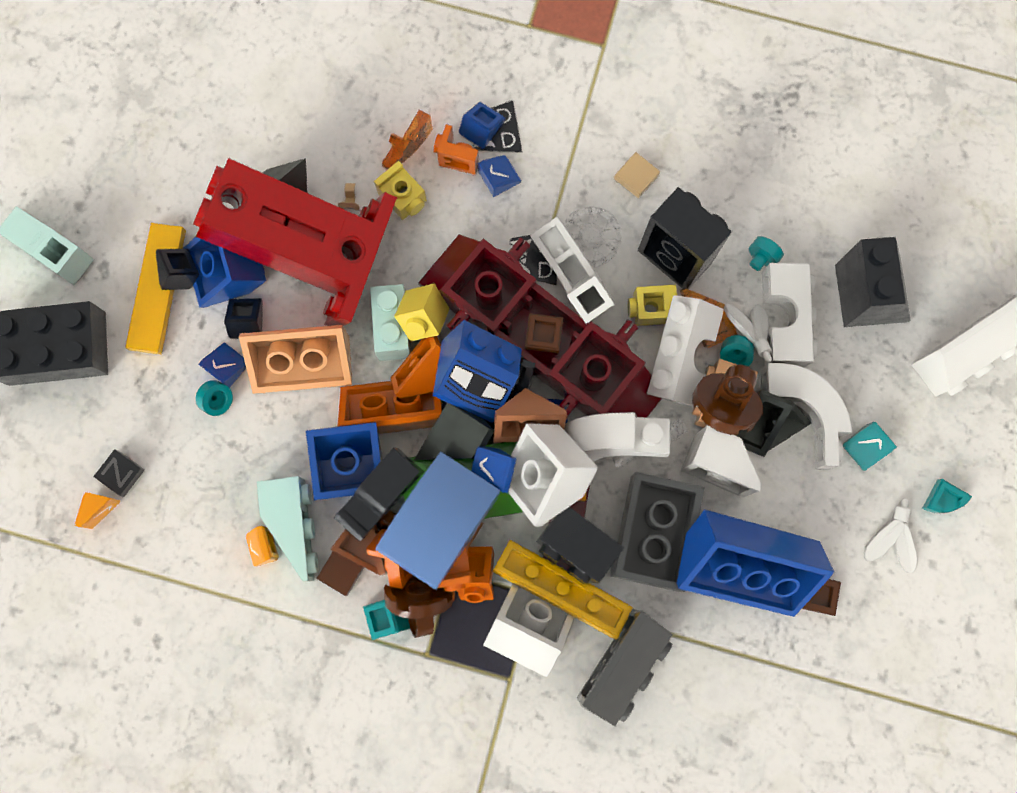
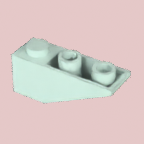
(45, 245)
(285, 514)

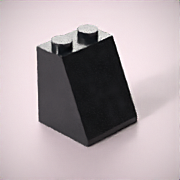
(872, 284)

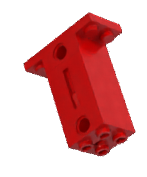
(295, 233)

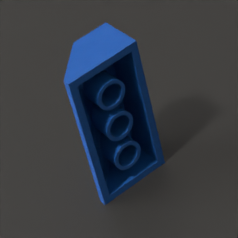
(751, 564)

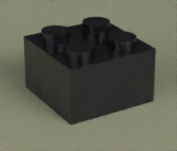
(580, 546)

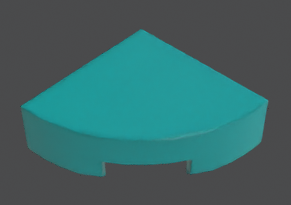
(945, 498)

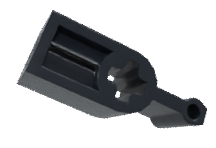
(378, 493)

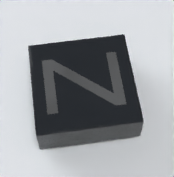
(119, 473)

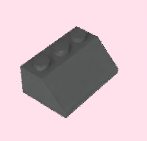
(625, 668)

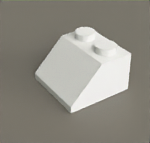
(721, 462)
(548, 472)
(529, 630)

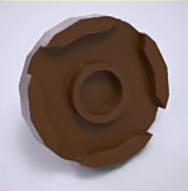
(728, 401)
(418, 604)

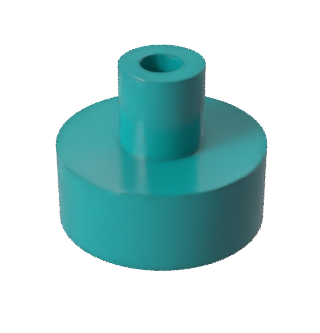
(764, 252)
(737, 350)
(214, 398)

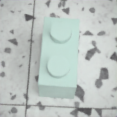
(389, 337)

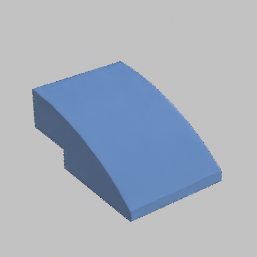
(438, 520)

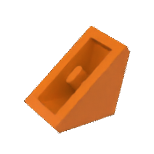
(418, 370)

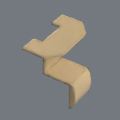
(350, 197)

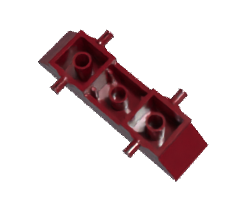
(496, 294)

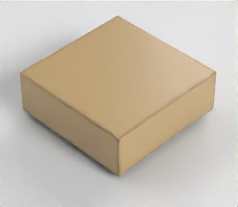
(637, 175)

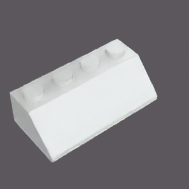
(971, 351)

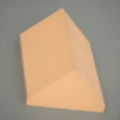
(297, 358)

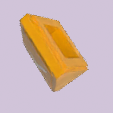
(94, 509)
(261, 546)

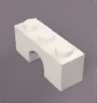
(791, 288)
(686, 326)

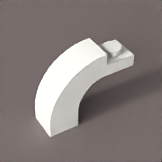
(573, 270)
(818, 402)
(620, 435)

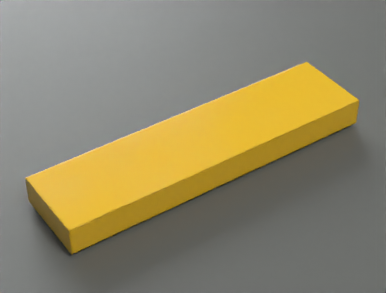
(151, 302)
(562, 590)

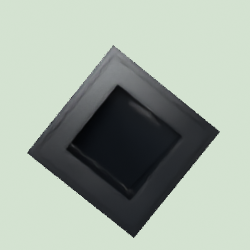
(176, 269)
(243, 316)

